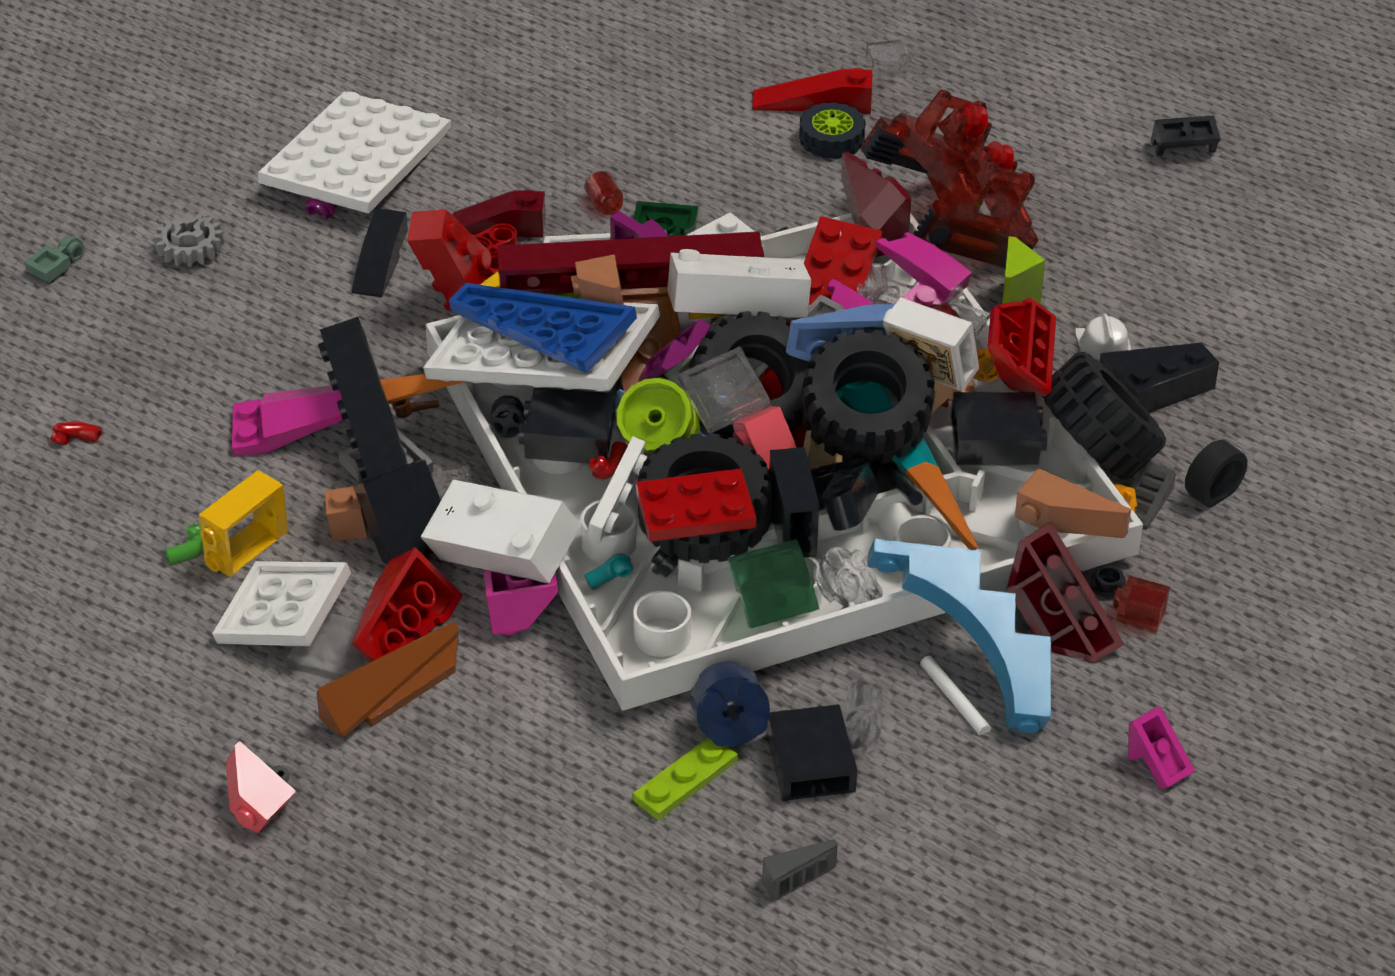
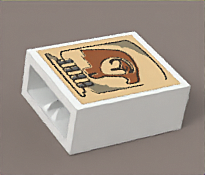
(939, 337)

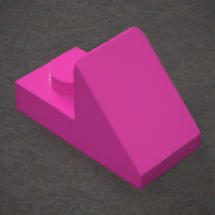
(1157, 743)

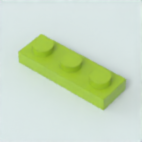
(684, 778)

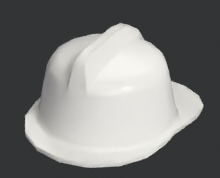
(1103, 336)

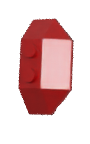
(1023, 345)

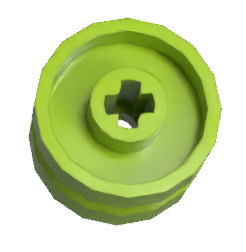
(656, 413)

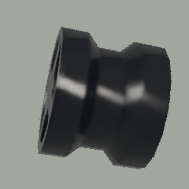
(507, 425)

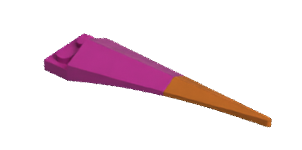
(292, 414)

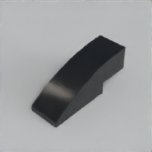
(380, 252)

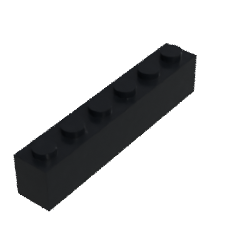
(362, 398)

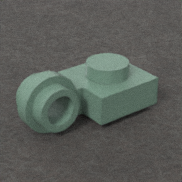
(52, 262)

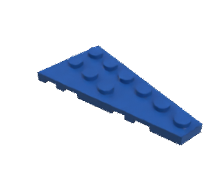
(557, 326)

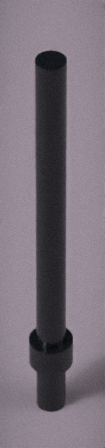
(898, 482)

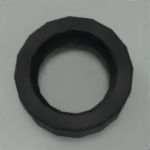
(1216, 473)

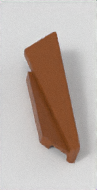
(389, 681)

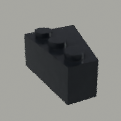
(1164, 373)

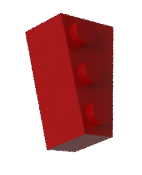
(447, 251)

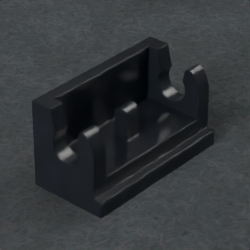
(1185, 132)

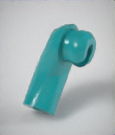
(616, 566)

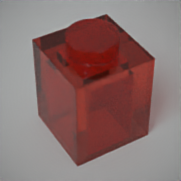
(1141, 603)

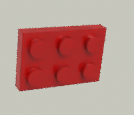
(695, 505)

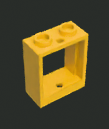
(257, 495)

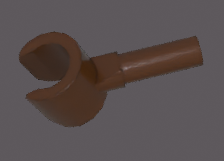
(404, 408)

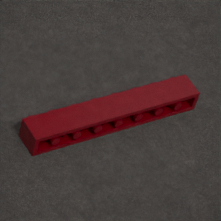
(639, 261)

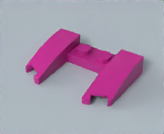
(938, 273)

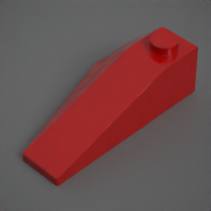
(839, 86)
(404, 605)

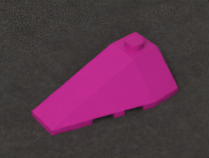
(516, 601)

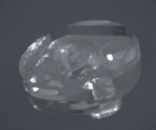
(859, 583)

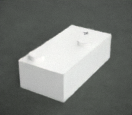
(738, 284)
(501, 531)

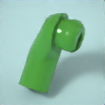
(190, 549)

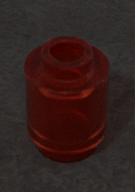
(604, 193)

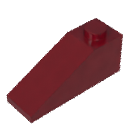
(518, 208)

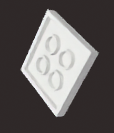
(282, 603)

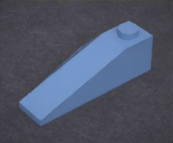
(811, 332)

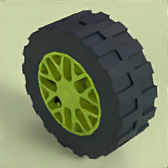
(832, 130)

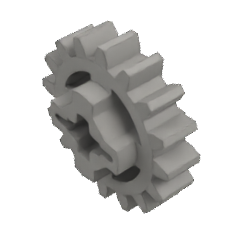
(186, 239)

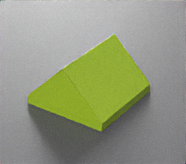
(1023, 273)

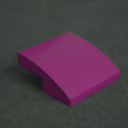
(675, 351)

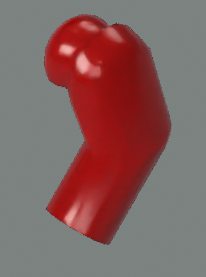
(75, 429)
(605, 468)

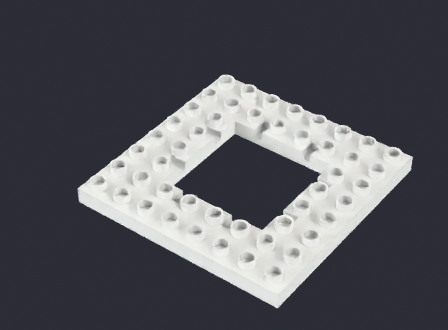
(662, 631)

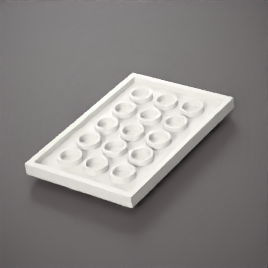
(355, 151)
(486, 356)

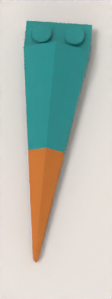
(918, 463)

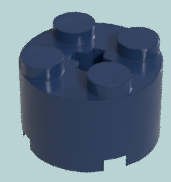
(732, 723)

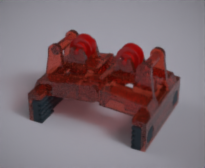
(961, 176)

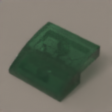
(773, 583)

